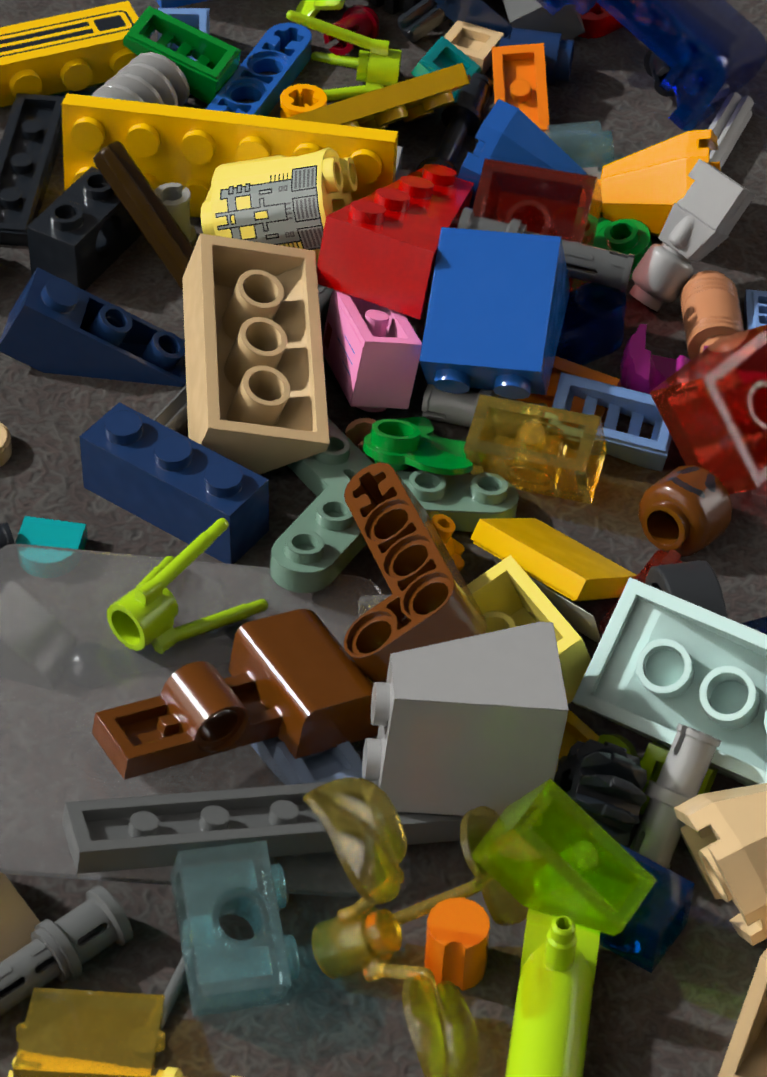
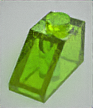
(563, 862)

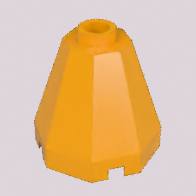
(653, 179)

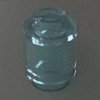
(584, 142)

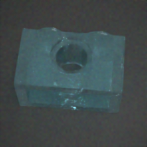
(226, 971)

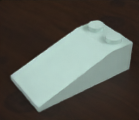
(684, 666)

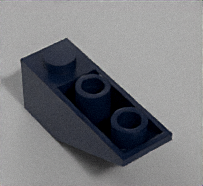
(81, 335)

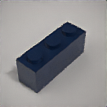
(174, 482)

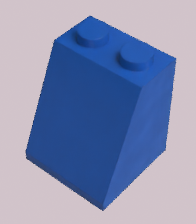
(495, 312)

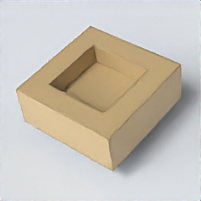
(475, 42)

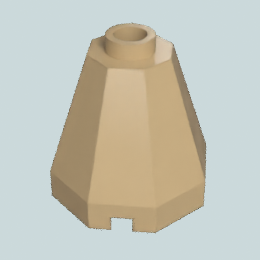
(730, 850)

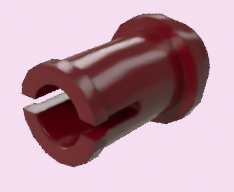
(358, 20)

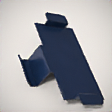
(476, 13)

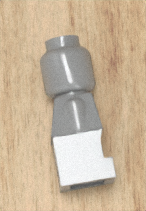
(690, 233)

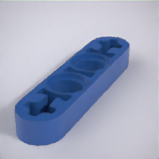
(266, 56)

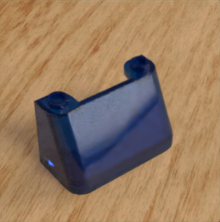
(702, 41)

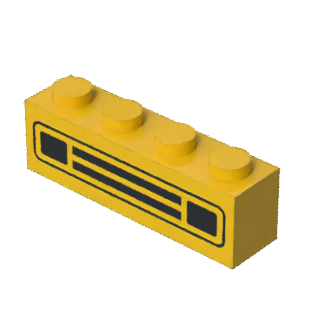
(64, 51)

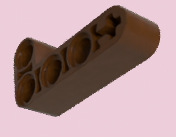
(428, 592)

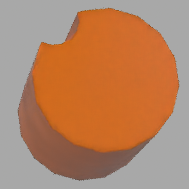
(457, 942)

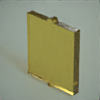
(89, 1034)

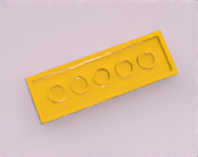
(189, 142)

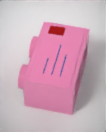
(370, 353)

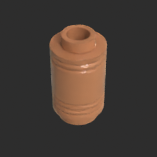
(709, 310)

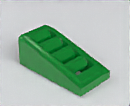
(214, 58)

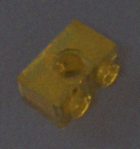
(537, 447)

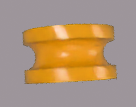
(300, 99)

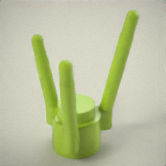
(376, 67)
(149, 609)

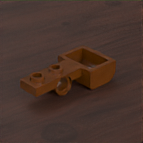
(284, 684)

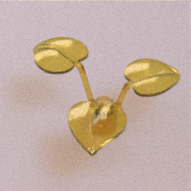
(363, 938)

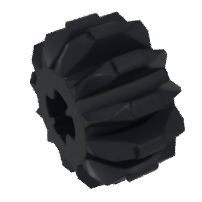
(605, 785)

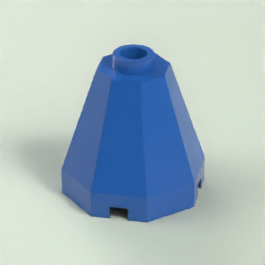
(513, 138)

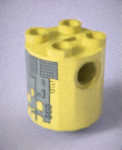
(279, 198)

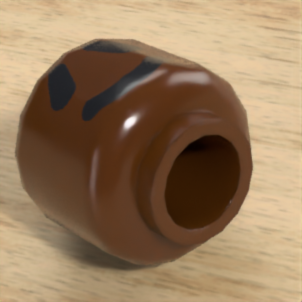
(685, 510)

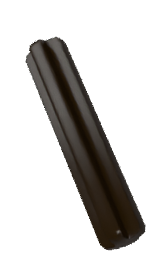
(145, 208)

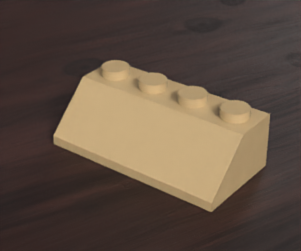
(254, 352)

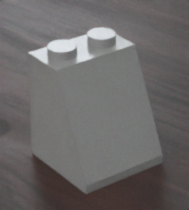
(468, 721)

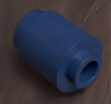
(557, 51)

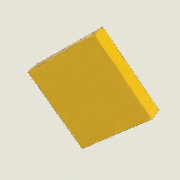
(552, 558)

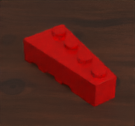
(390, 239)

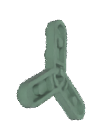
(326, 533)

